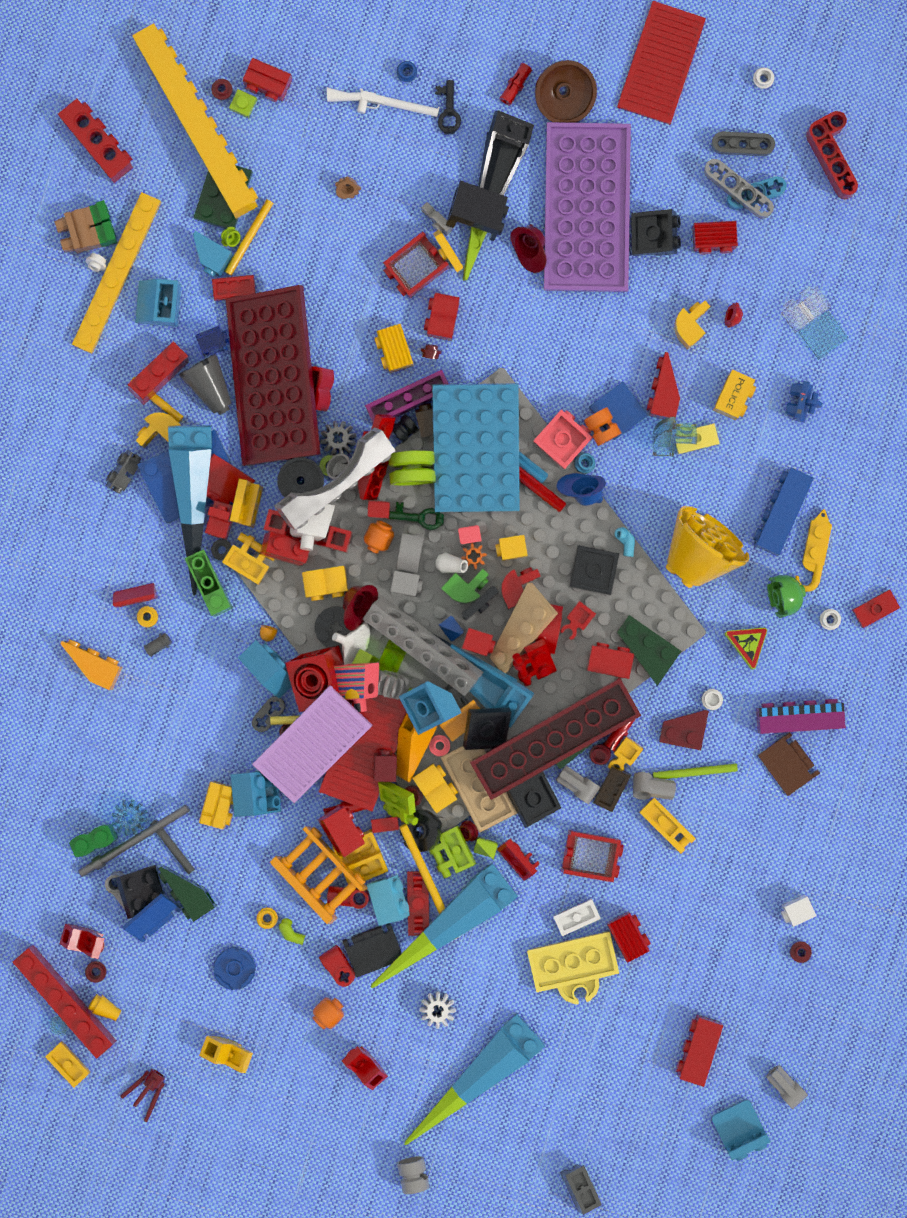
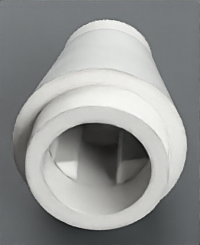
(451, 564)

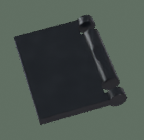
(372, 950)

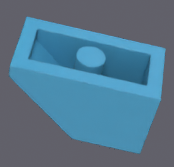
(212, 255)

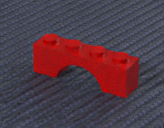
(336, 538)

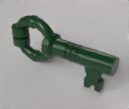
(398, 514)

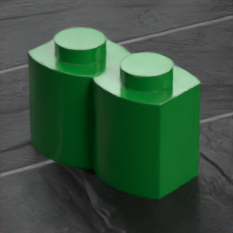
(97, 838)

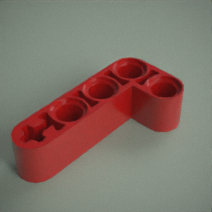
(836, 158)

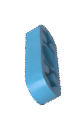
(772, 193)

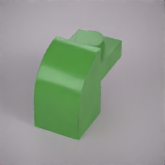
(462, 592)

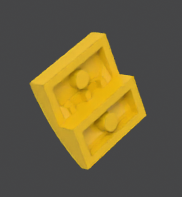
(246, 503)
(366, 859)

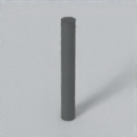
(174, 849)

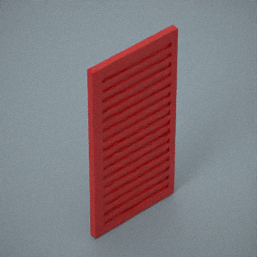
(661, 62)
(352, 774)

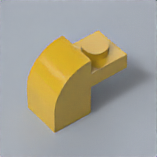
(687, 328)
(158, 425)
(227, 1052)

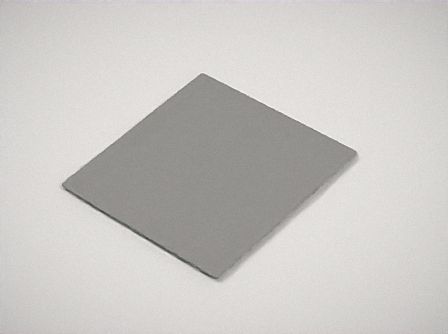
(551, 548)

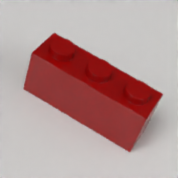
(158, 373)
(699, 1050)

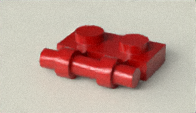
(540, 660)

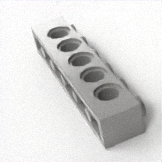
(423, 645)

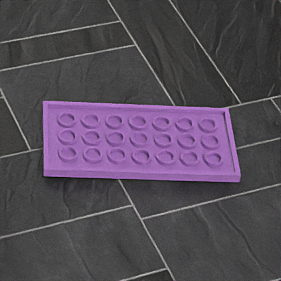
(587, 207)

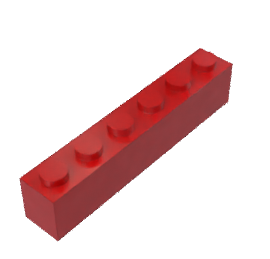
(64, 1001)

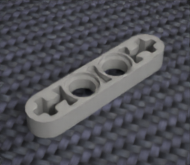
(736, 191)

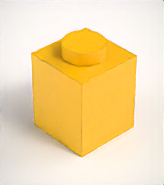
(511, 548)

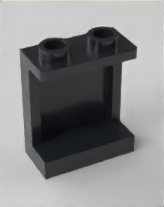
(478, 209)

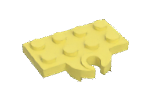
(573, 965)

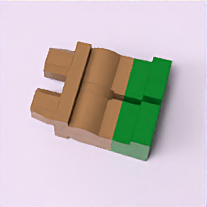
(88, 228)

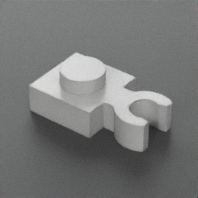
(438, 220)

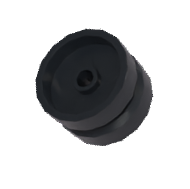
(297, 468)

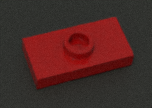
(233, 287)
(876, 608)

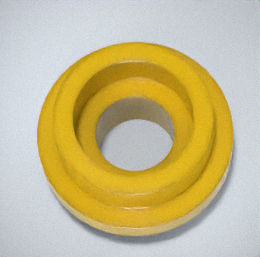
(154, 616)
(262, 923)

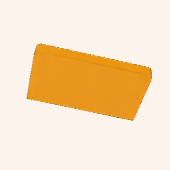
(456, 726)

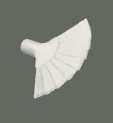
(353, 642)

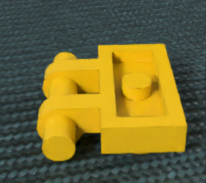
(244, 563)

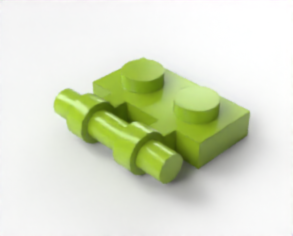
(398, 802)
(456, 850)

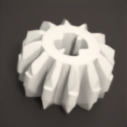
(444, 1011)

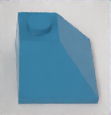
(429, 706)

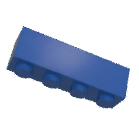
(783, 512)

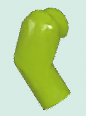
(288, 932)

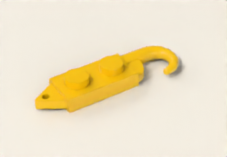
(816, 549)

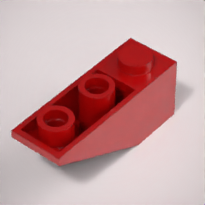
(666, 394)

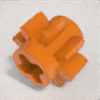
(477, 551)

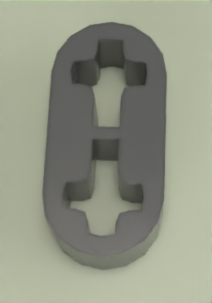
(265, 710)

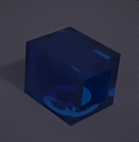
(212, 341)

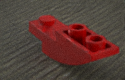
(370, 485)

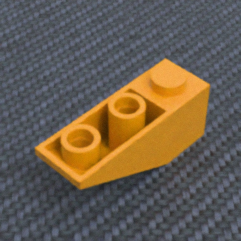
(96, 669)
(411, 748)

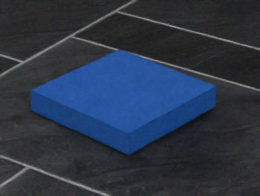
(623, 407)

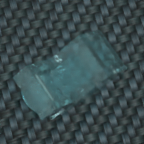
(668, 433)

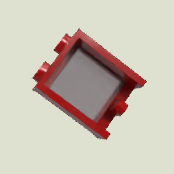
(415, 265)
(591, 856)

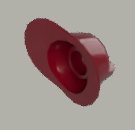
(529, 246)
(357, 603)

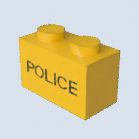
(734, 395)

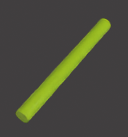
(698, 771)

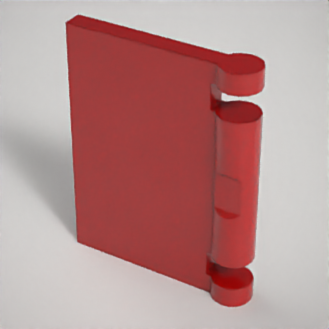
(224, 480)

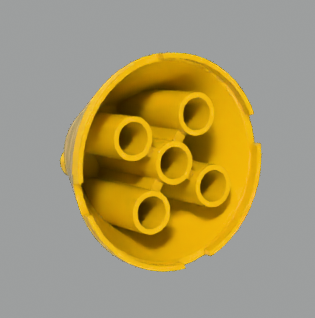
(703, 548)

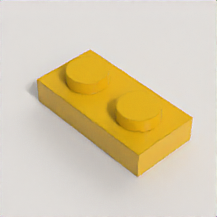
(67, 1064)

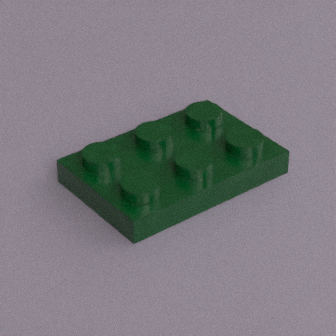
(212, 205)

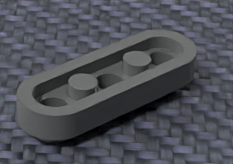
(751, 140)

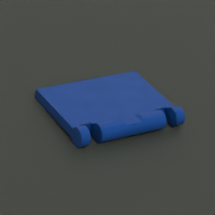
(151, 917)

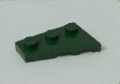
(649, 648)

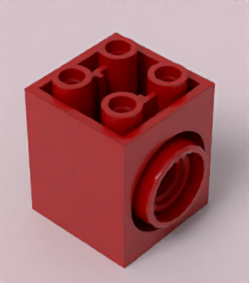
(313, 674)

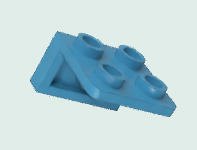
(740, 1130)

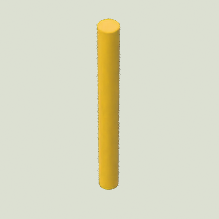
(249, 237)

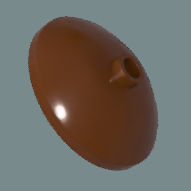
(578, 95)

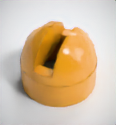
(267, 633)

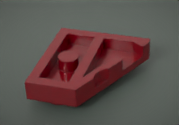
(685, 730)

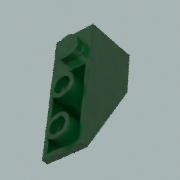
(192, 896)

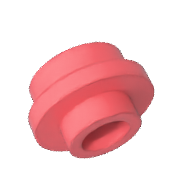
(439, 738)

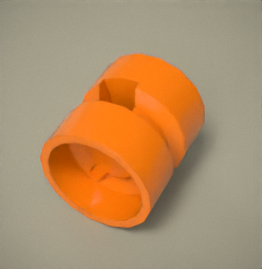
(598, 420)

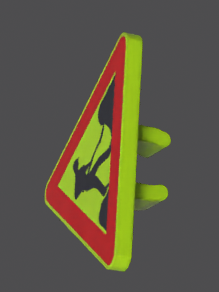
(748, 643)

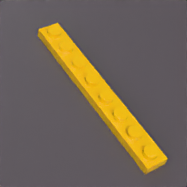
(116, 273)

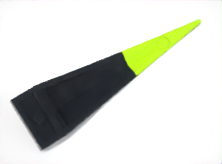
(502, 154)

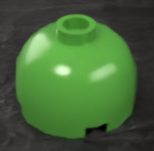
(785, 594)

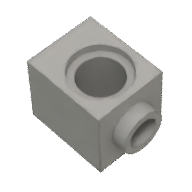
(406, 583)

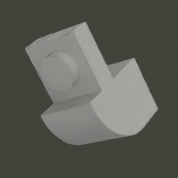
(410, 549)

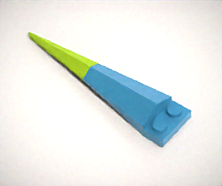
(475, 903)
(505, 1053)

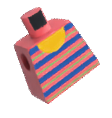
(358, 682)

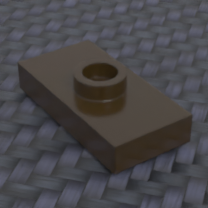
(612, 788)

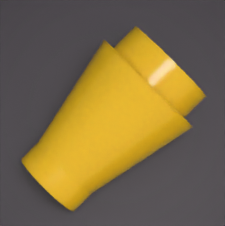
(103, 1007)

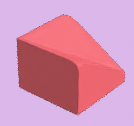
(469, 534)

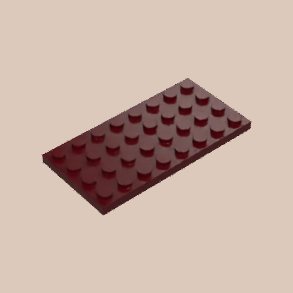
(273, 376)

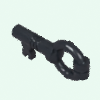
(448, 90)

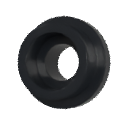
(214, 549)

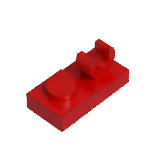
(516, 859)

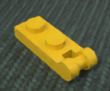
(666, 825)

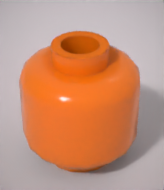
(378, 536)
(328, 1013)

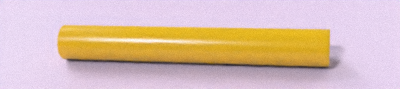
(166, 407)

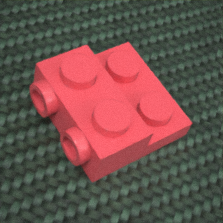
(563, 438)

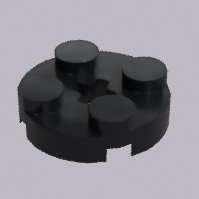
(323, 622)
(431, 827)

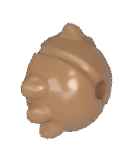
(347, 188)

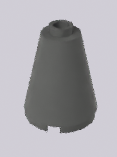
(208, 384)

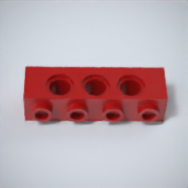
(72, 116)

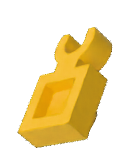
(626, 753)

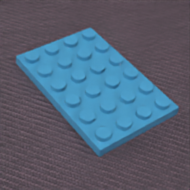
(476, 447)

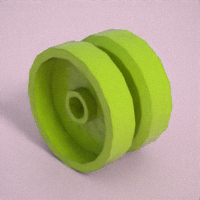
(411, 468)

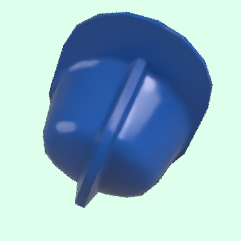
(583, 487)

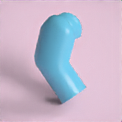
(627, 540)

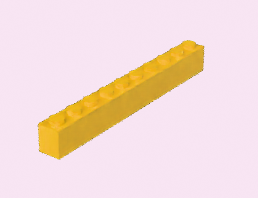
(195, 121)

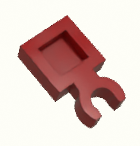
(579, 617)

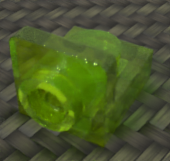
(391, 657)

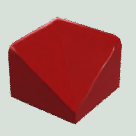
(378, 509)

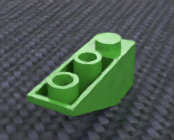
(208, 583)

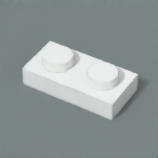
(576, 917)

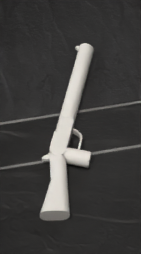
(364, 97)

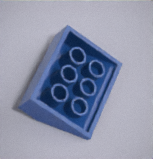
(159, 479)

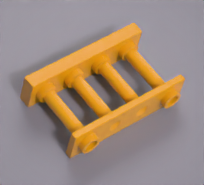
(298, 879)

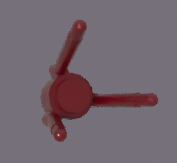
(153, 1081)

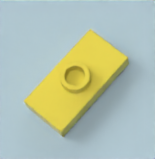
(706, 437)

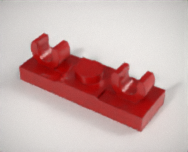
(418, 903)

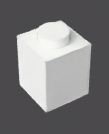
(798, 910)

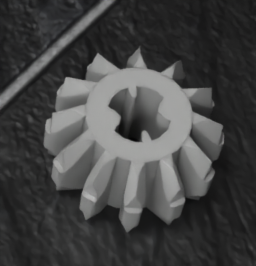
(338, 430)
(392, 684)

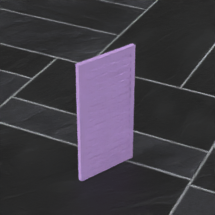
(312, 744)

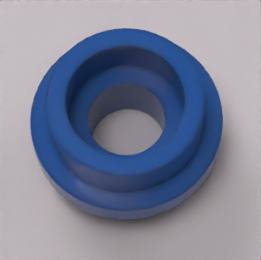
(406, 65)

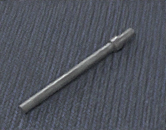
(100, 861)

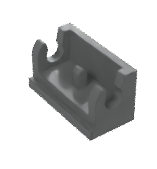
(581, 1189)

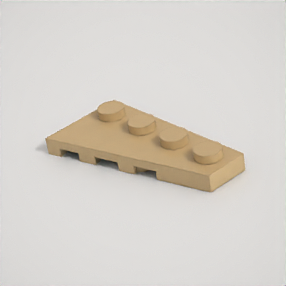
(523, 627)

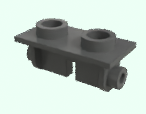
(125, 464)

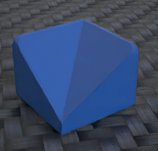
(451, 628)

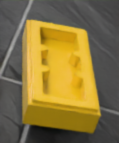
(446, 251)

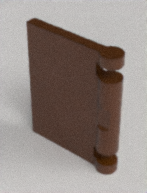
(788, 764)

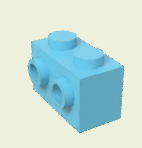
(388, 900)

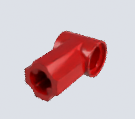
(350, 901)

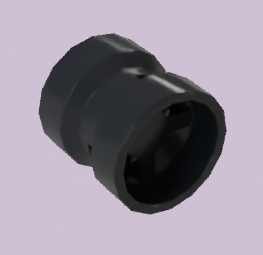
(400, 432)

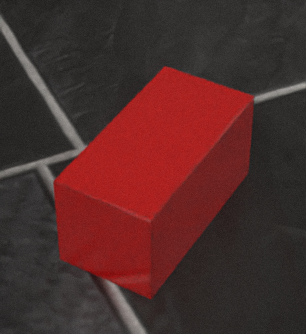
(384, 824)

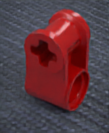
(334, 963)

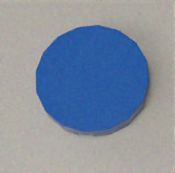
(234, 968)

